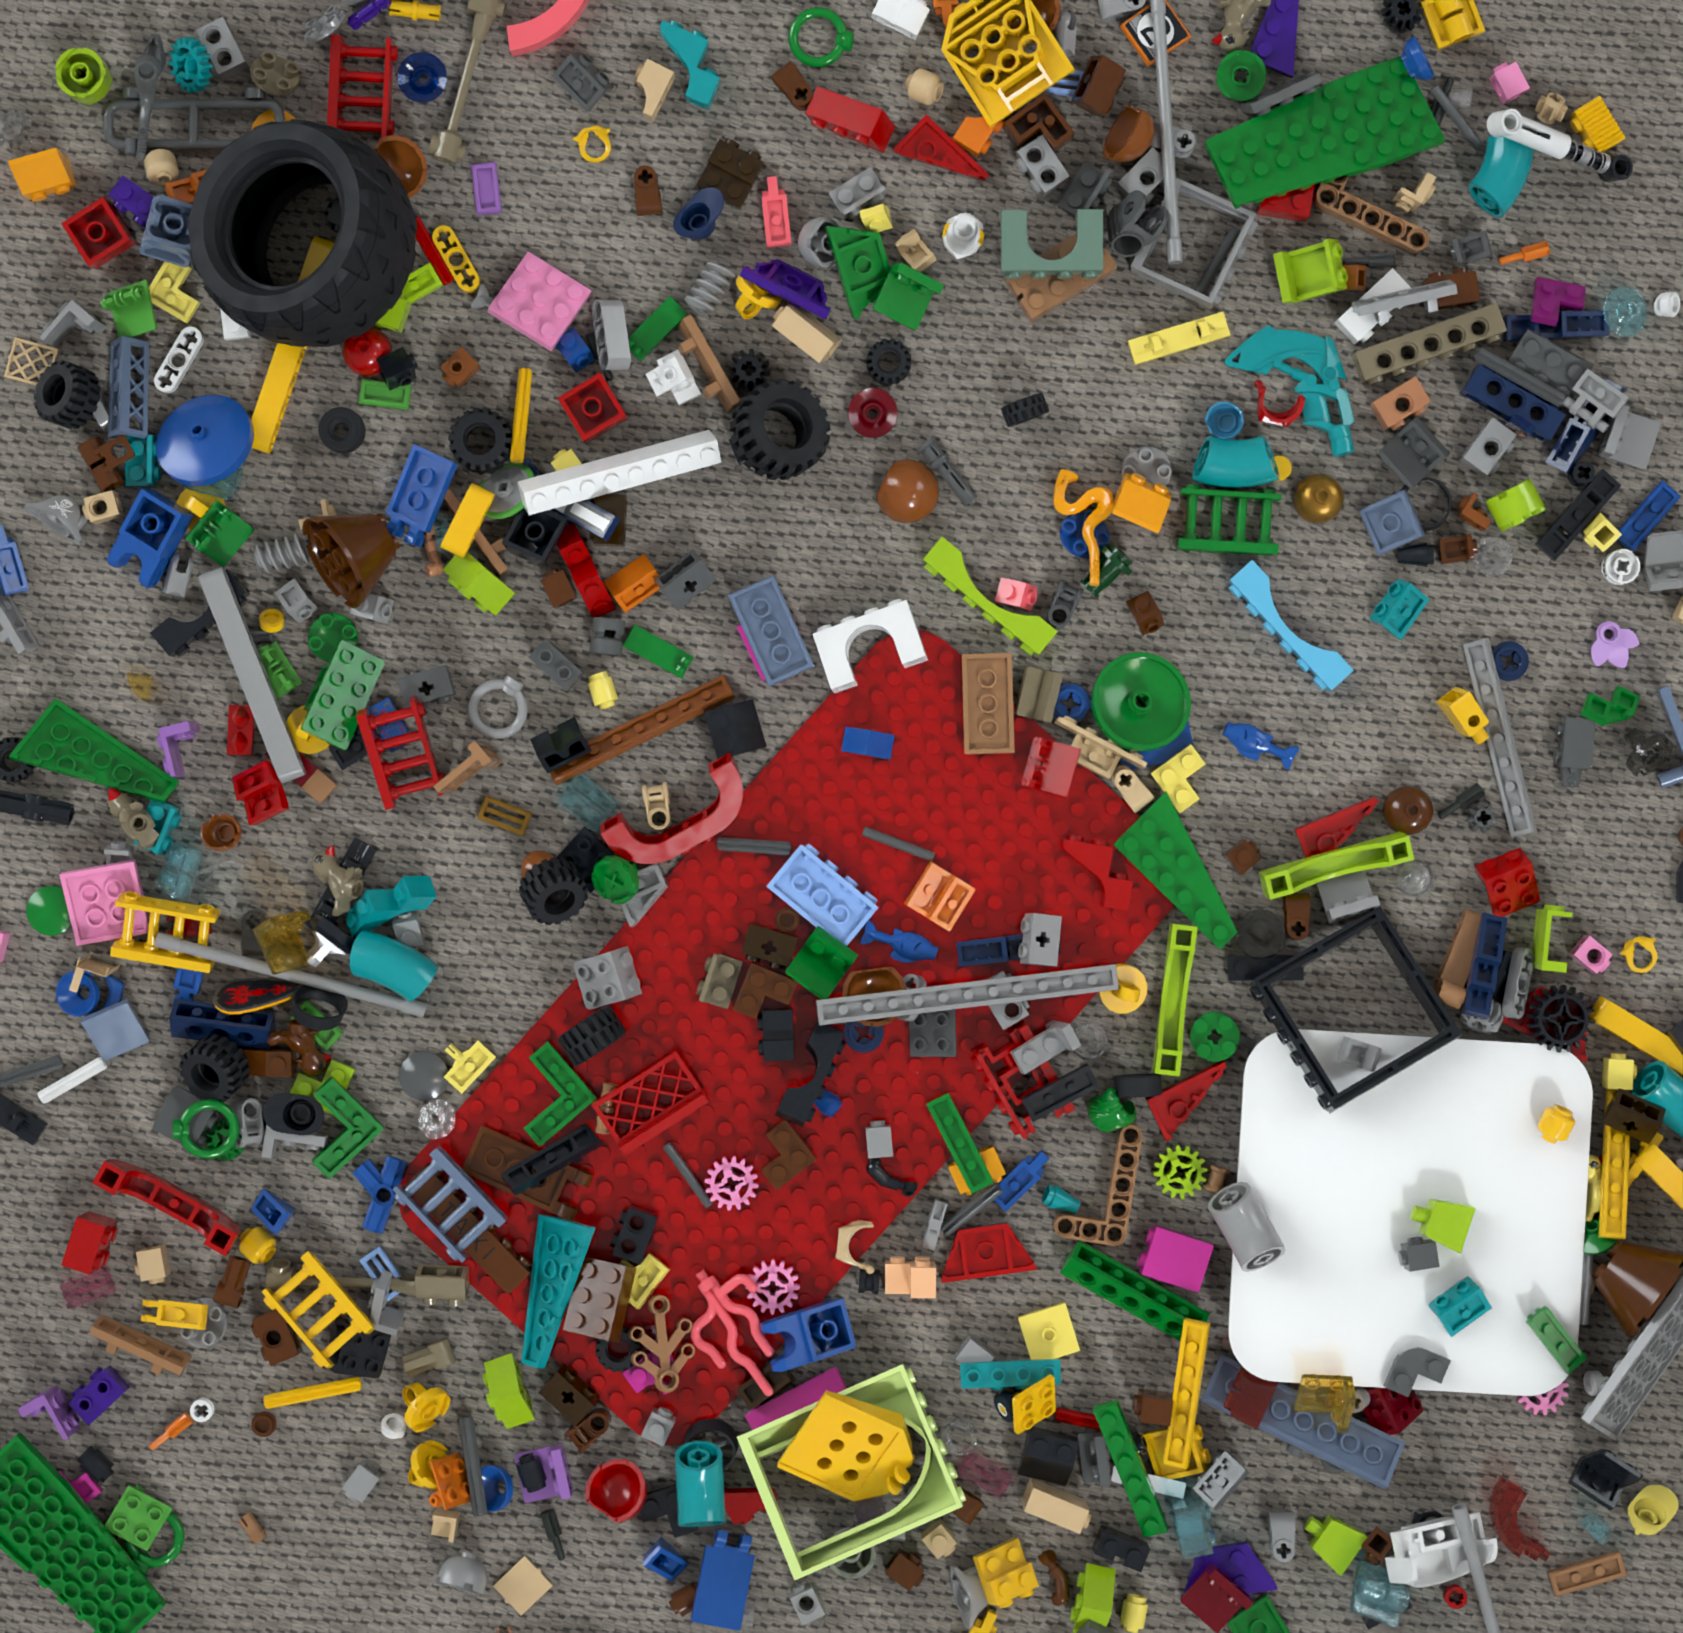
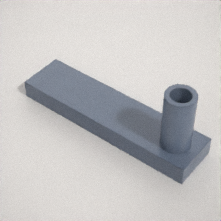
(1674, 775)

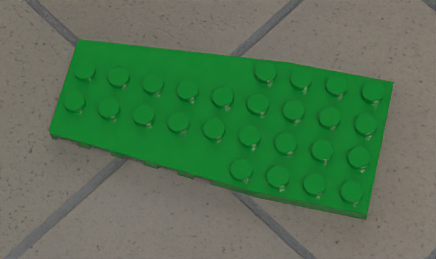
(1327, 134)
(67, 1546)

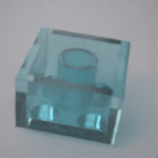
(1192, 1527)

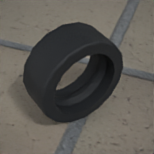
(1138, 1085)

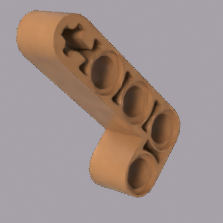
(1457, 961)

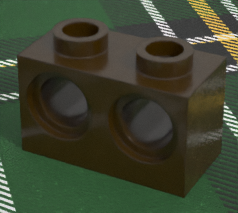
(753, 1394)

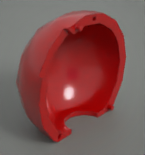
(617, 1489)

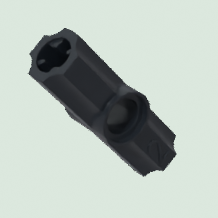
(36, 807)

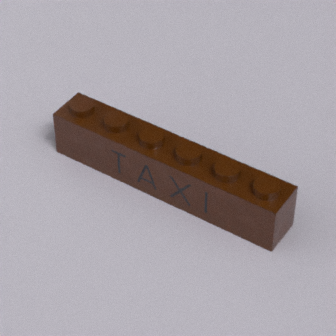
(488, 1249)

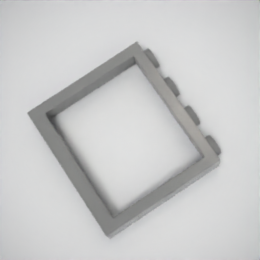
(1227, 272)

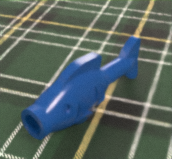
(1252, 741)
(906, 945)

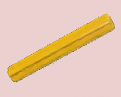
(521, 415)
(312, 1392)

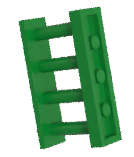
(1239, 543)

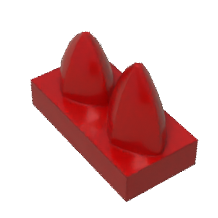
(240, 730)

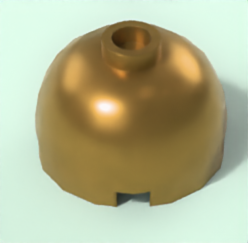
(1318, 498)

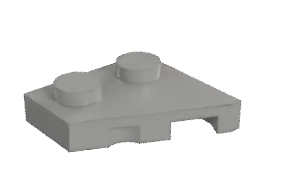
(651, 887)

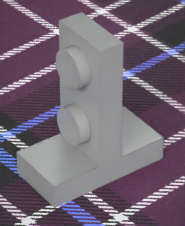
(1045, 1046)
(313, 1141)
(384, 1318)

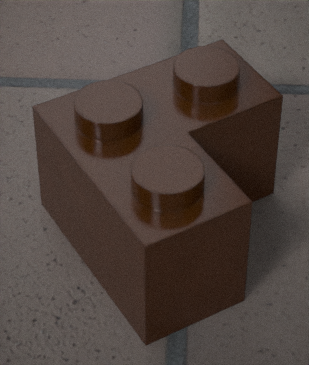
(1039, 119)
(760, 983)
(793, 1156)

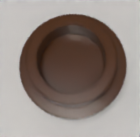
(787, 919)
(263, 1424)

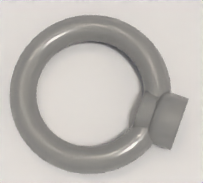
(512, 687)

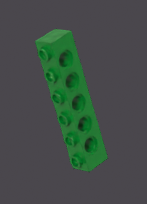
(1129, 1290)

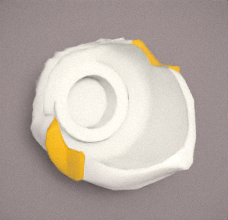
(963, 235)

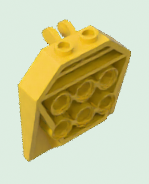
(1011, 88)
(851, 1448)

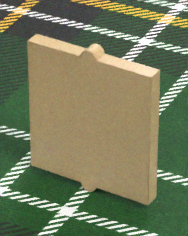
(523, 1585)

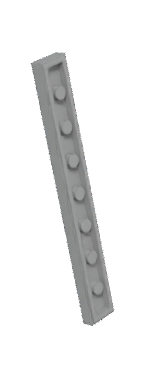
(1501, 739)

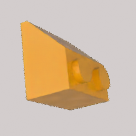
(43, 174)
(1141, 502)

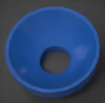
(1416, 60)
(73, 1002)
(494, 1499)

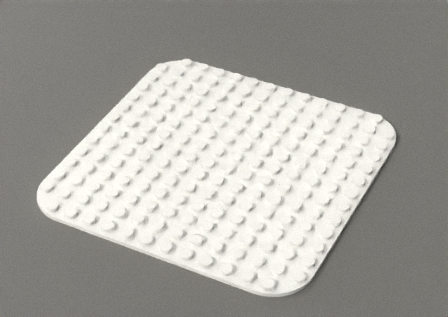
(1345, 1196)

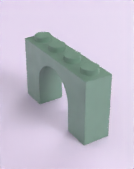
(1084, 259)

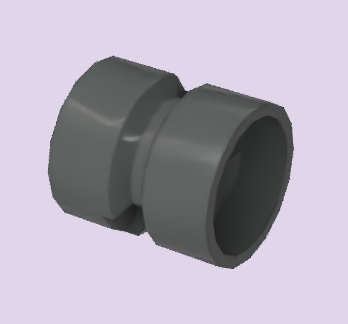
(605, 645)

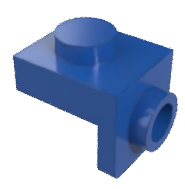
(575, 350)

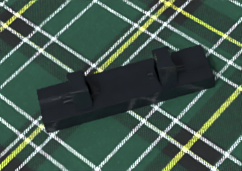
(1578, 514)
(357, 855)
(20, 1121)
(551, 1159)

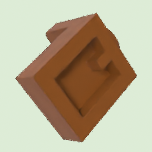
(1474, 517)

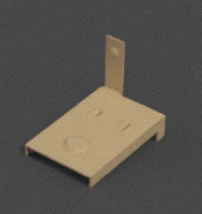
(92, 966)

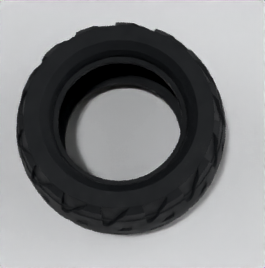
(246, 195)

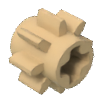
(1551, 108)

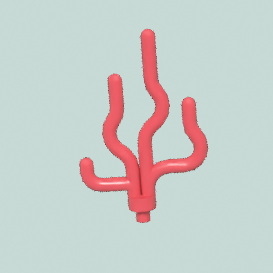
(719, 1304)

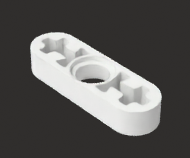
(176, 379)

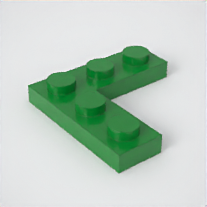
(573, 1091)
(359, 1130)

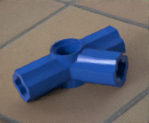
(373, 1181)

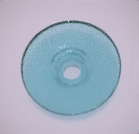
(1617, 311)

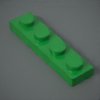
(960, 1143)

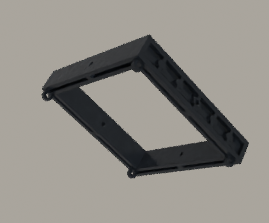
(1302, 1055)

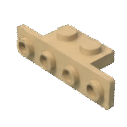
(1096, 753)

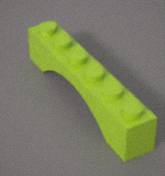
(1029, 630)
(1367, 855)
(1173, 999)

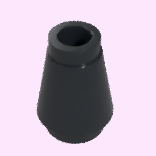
(1417, 555)

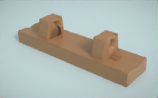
(718, 380)
(489, 551)
(135, 1342)

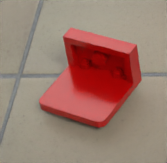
(1509, 882)

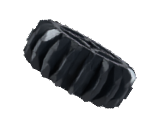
(1582, 1020)

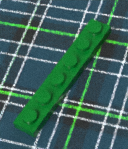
(1130, 1468)

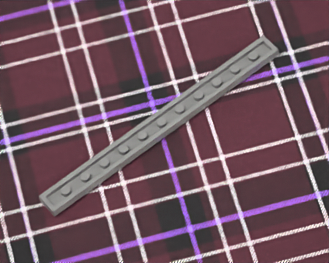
(967, 994)

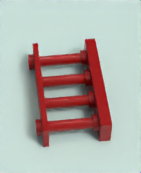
(339, 75)
(376, 746)

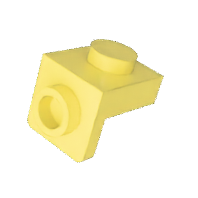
(876, 218)

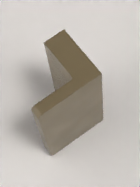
(1038, 694)

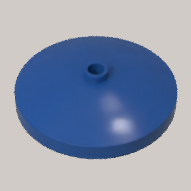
(204, 440)

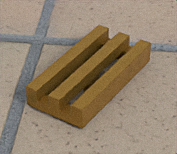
(524, 823)

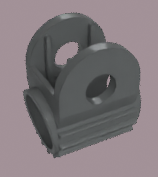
(1131, 231)

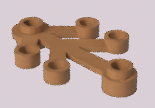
(663, 1346)

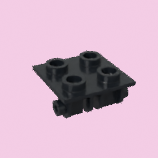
(584, 853)

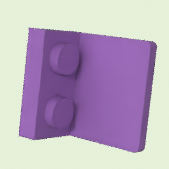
(168, 741)
(55, 1402)
(556, 1470)

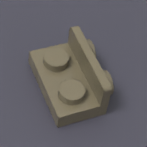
(720, 980)

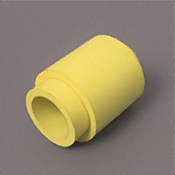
(602, 690)
(1133, 1612)

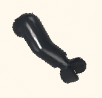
(883, 1179)

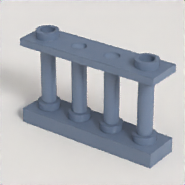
(458, 1179)

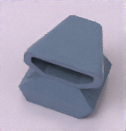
(167, 231)

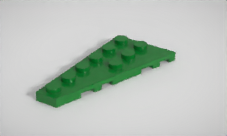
(77, 748)
(1168, 859)

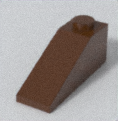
(270, 1063)

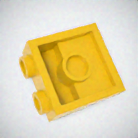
(1198, 1459)
(1005, 1573)

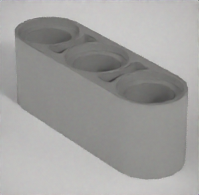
(611, 335)

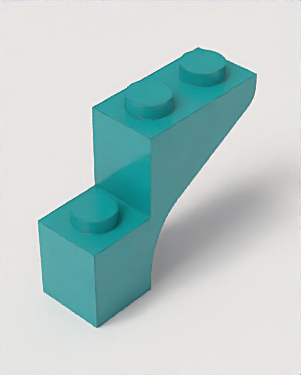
(691, 51)
(381, 905)

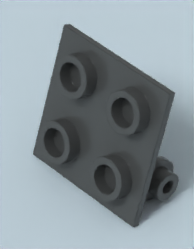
(933, 1034)

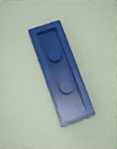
(1647, 516)

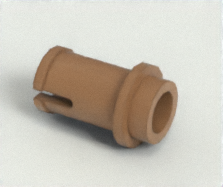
(252, 1528)

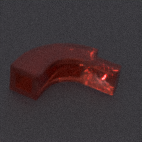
(1503, 1511)

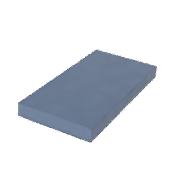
(771, 631)

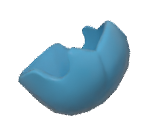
(1224, 420)

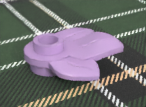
(1615, 648)

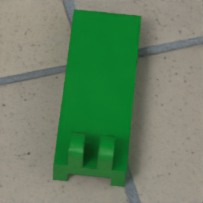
(656, 328)
(658, 651)
(1556, 1339)

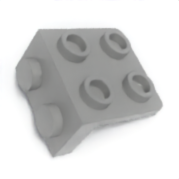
(1664, 561)
(607, 978)

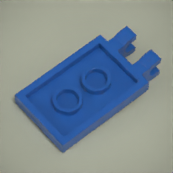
(419, 494)
(723, 1582)

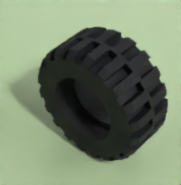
(803, 413)

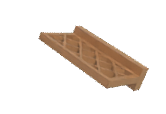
(481, 757)

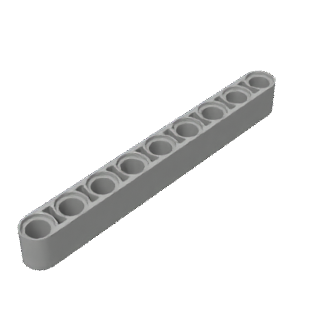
(252, 675)

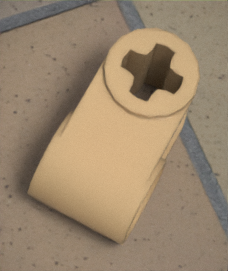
(1133, 790)
(657, 804)

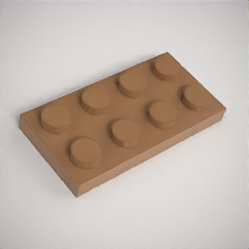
(987, 703)

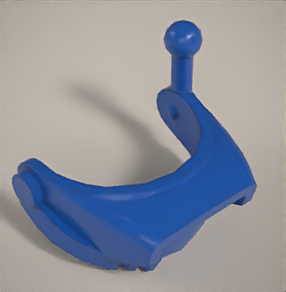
(115, 990)

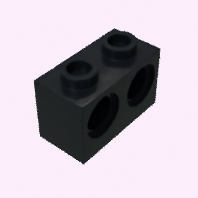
(640, 1236)

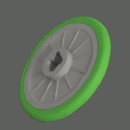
(506, 489)

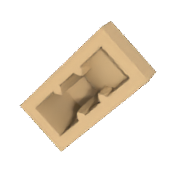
(656, 83)

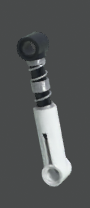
(1557, 144)

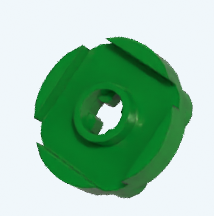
(1227, 71)
(1226, 1045)

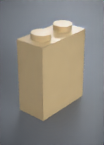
(806, 332)
(1056, 1506)

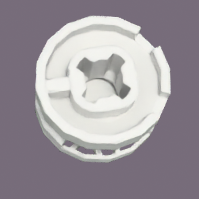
(1620, 567)

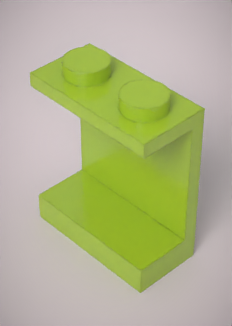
(1542, 937)

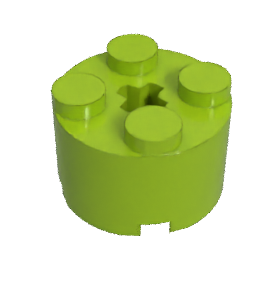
(88, 89)
(1515, 505)

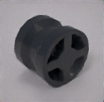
(869, 1282)

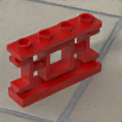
(1004, 1090)

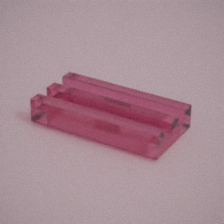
(68, 1295)
(1004, 1485)

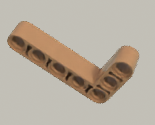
(1363, 208)
(1114, 1195)

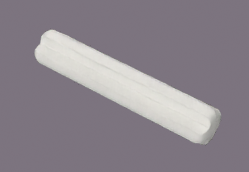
(72, 1080)

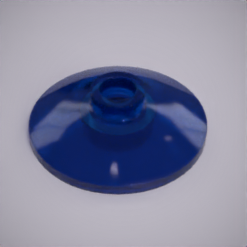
(416, 66)

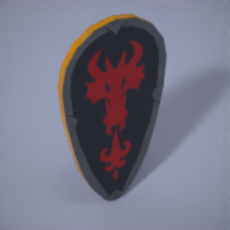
(252, 994)

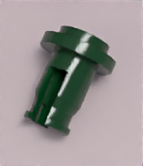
(1110, 568)

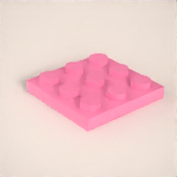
(539, 301)
(92, 899)

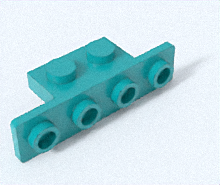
(1004, 1374)

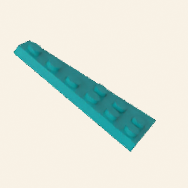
(555, 1268)

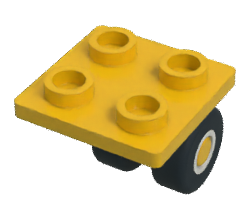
(1027, 1405)

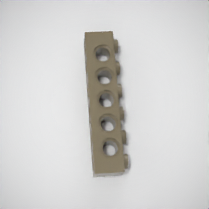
(1487, 317)

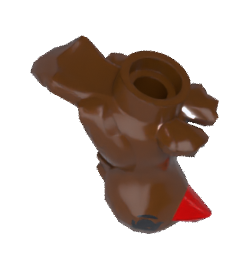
(303, 1042)

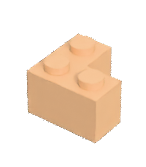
(911, 1277)

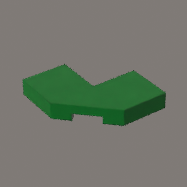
(1620, 708)

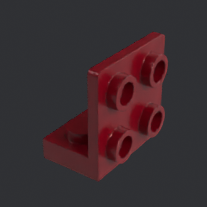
(1390, 1410)
(1215, 1598)

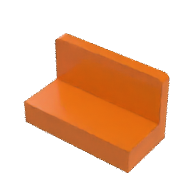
(633, 583)

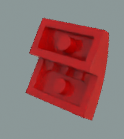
(261, 792)

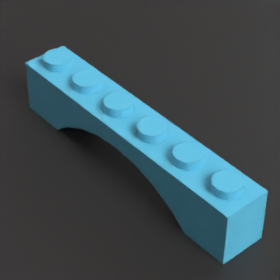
(1323, 664)

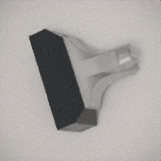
(328, 940)

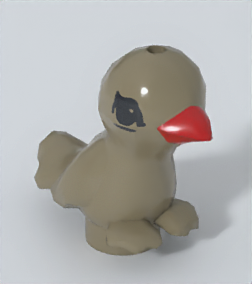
(1236, 15)
(134, 819)
(343, 882)

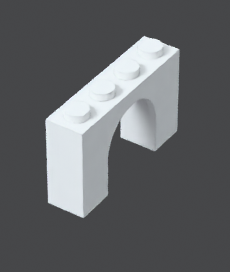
(835, 641)

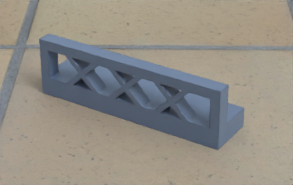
(120, 391)

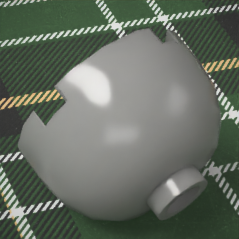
(814, 242)
(857, 1564)
(463, 1574)

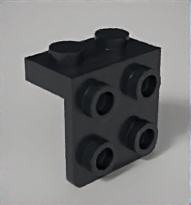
(361, 1354)
(1603, 1477)

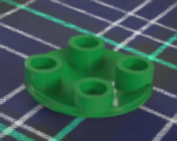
(328, 631)
(48, 911)

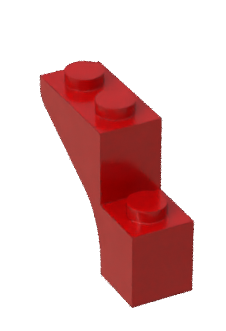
(584, 572)
(1098, 859)
(744, 1503)

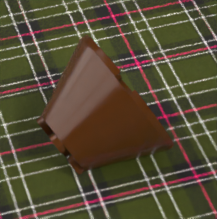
(350, 552)
(1636, 1282)

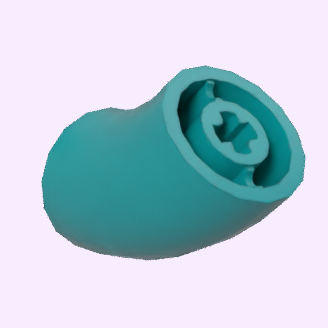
(1501, 175)
(1235, 463)
(391, 964)
(1664, 1088)
(700, 1484)

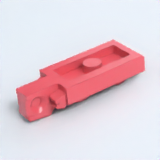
(776, 215)

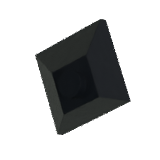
(534, 535)

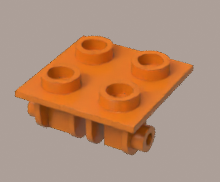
(451, 1482)

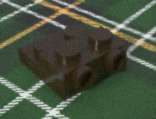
(731, 172)

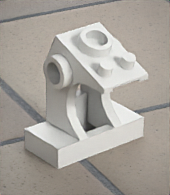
(675, 376)

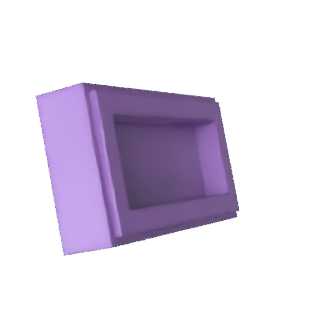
(486, 188)

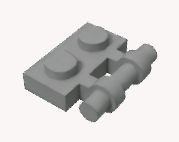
(1601, 394)

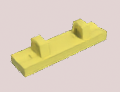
(1178, 338)

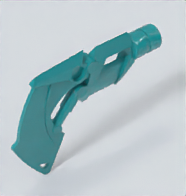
(1271, 347)

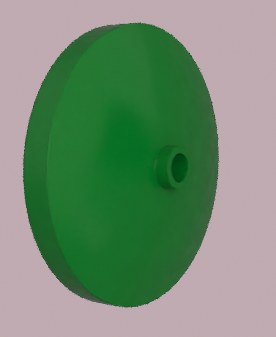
(1156, 687)

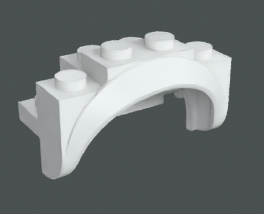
(1434, 1552)

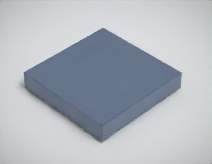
(1392, 522)
(115, 1029)

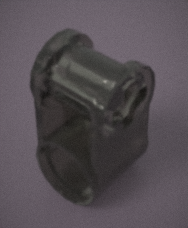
(249, 942)

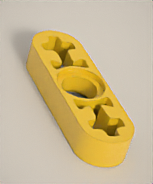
(459, 249)

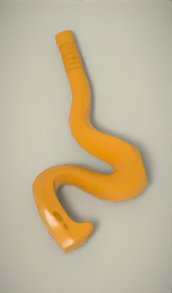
(1098, 495)

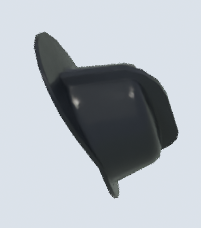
(293, 1114)

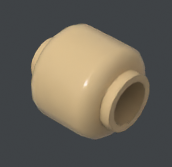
(924, 86)
(161, 167)

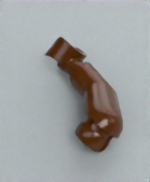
(1061, 1593)

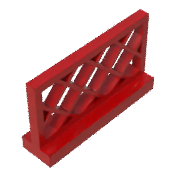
(656, 1122)

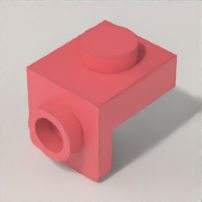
(1016, 594)

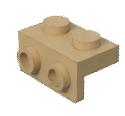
(1408, 202)

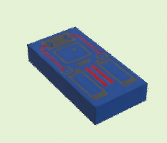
(390, 729)

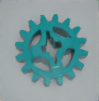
(190, 64)

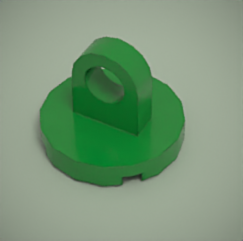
(616, 879)

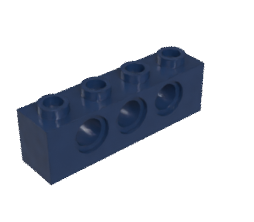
(1476, 390)
(199, 1019)

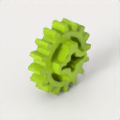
(1169, 1177)

